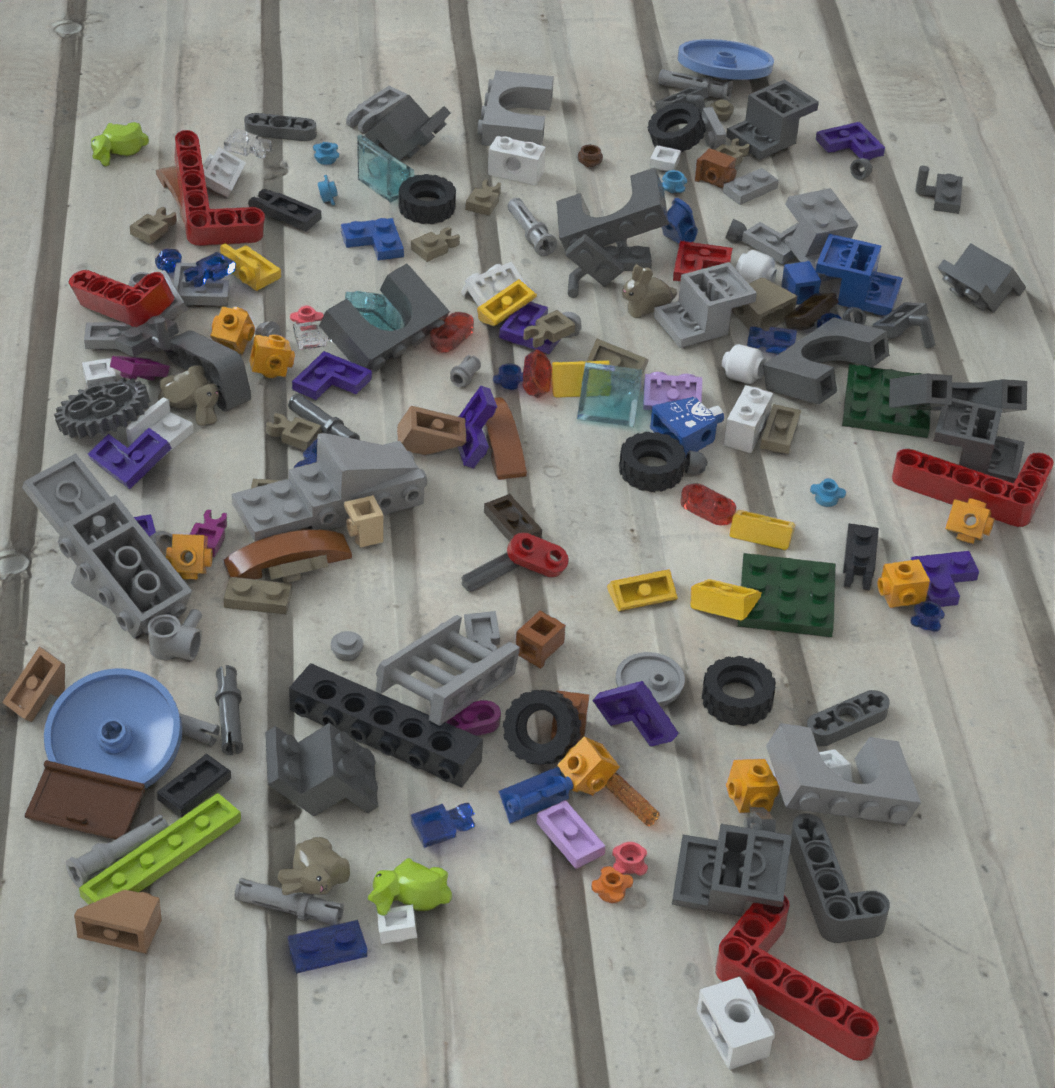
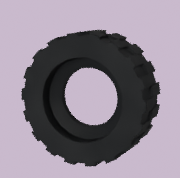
(673, 115)
(427, 211)
(652, 477)
(737, 710)
(516, 726)

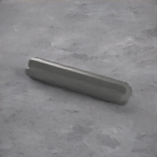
(488, 571)

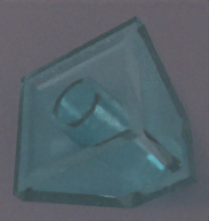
(380, 169)
(375, 309)
(610, 394)

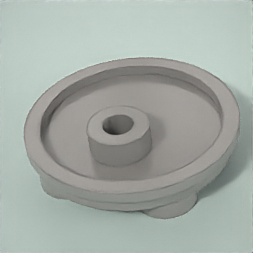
(658, 673)

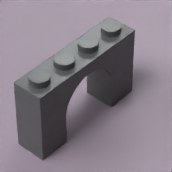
(641, 214)
(373, 346)
(799, 368)
(937, 390)

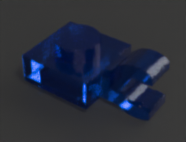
(438, 825)

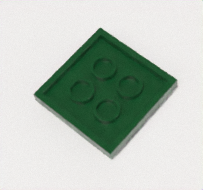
(868, 404)
(794, 594)

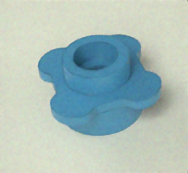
(326, 153)
(674, 181)
(327, 190)
(827, 492)

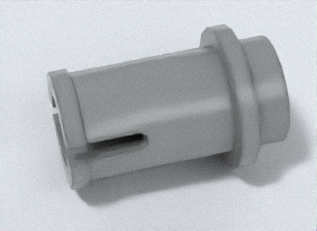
(462, 374)

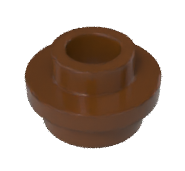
(590, 155)

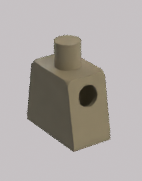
(770, 306)

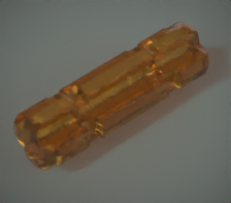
(632, 799)

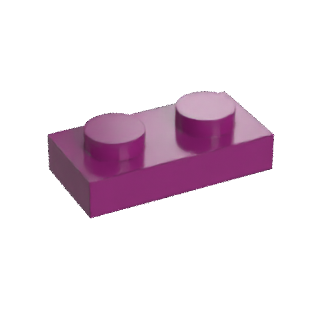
(142, 367)

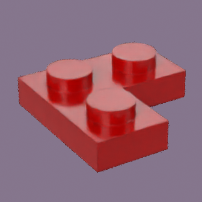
(696, 256)

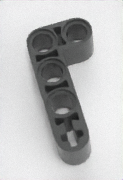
(221, 366)
(836, 911)

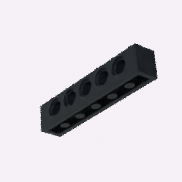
(386, 725)

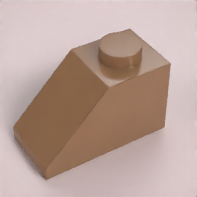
(430, 431)
(121, 920)

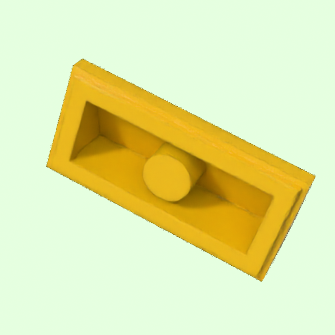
(505, 303)
(568, 377)
(762, 529)
(642, 590)
(723, 599)

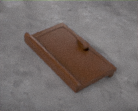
(83, 796)

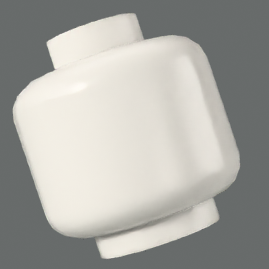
(756, 266)
(744, 364)

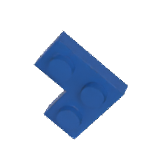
(379, 233)

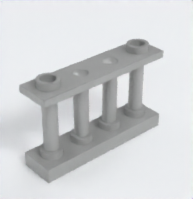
(458, 690)

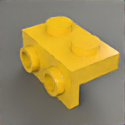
(251, 266)

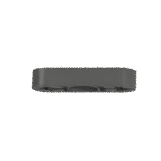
(280, 126)
(854, 706)

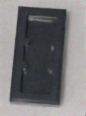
(194, 785)

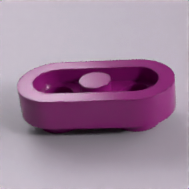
(478, 718)

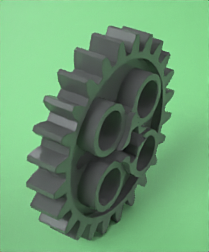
(102, 408)

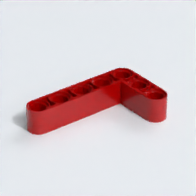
(201, 223)
(948, 481)
(787, 990)

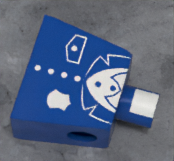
(687, 422)

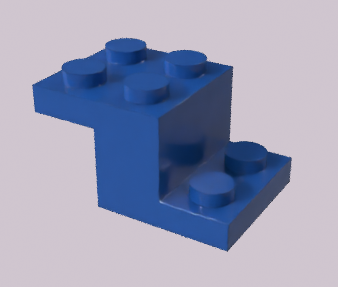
(860, 283)

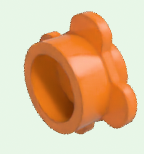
(611, 892)

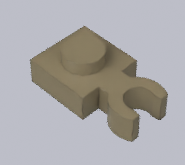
(735, 150)
(484, 199)
(151, 228)
(432, 246)
(551, 326)
(296, 433)
(291, 571)

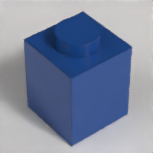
(801, 280)

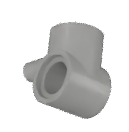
(171, 639)

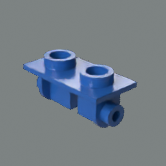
(535, 794)

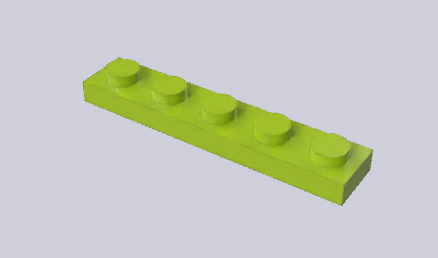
(164, 850)

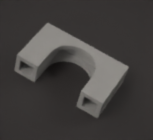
(512, 91)
(811, 786)

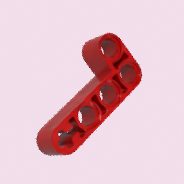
(122, 301)

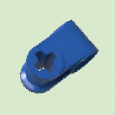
(681, 222)

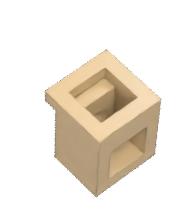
(365, 521)

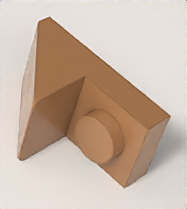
(38, 680)

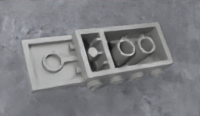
(317, 491)
(111, 549)

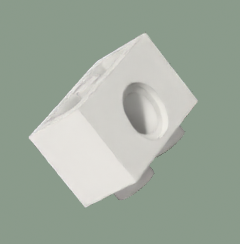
(516, 160)
(748, 419)
(736, 1041)

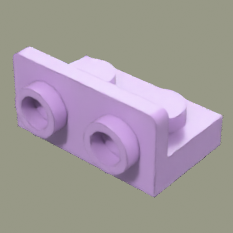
(666, 388)

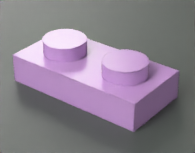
(570, 834)

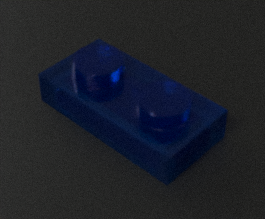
(327, 946)

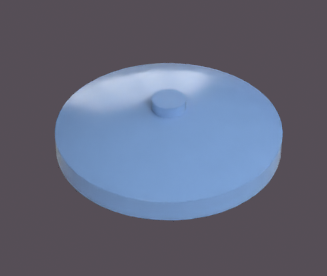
(725, 59)
(115, 726)

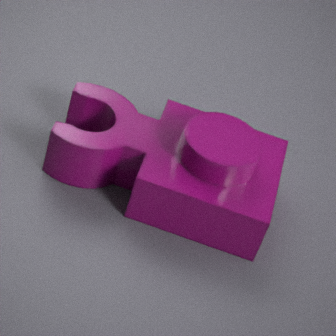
(213, 529)

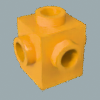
(233, 328)
(271, 356)
(961, 512)
(197, 546)
(903, 583)
(588, 766)
(752, 785)

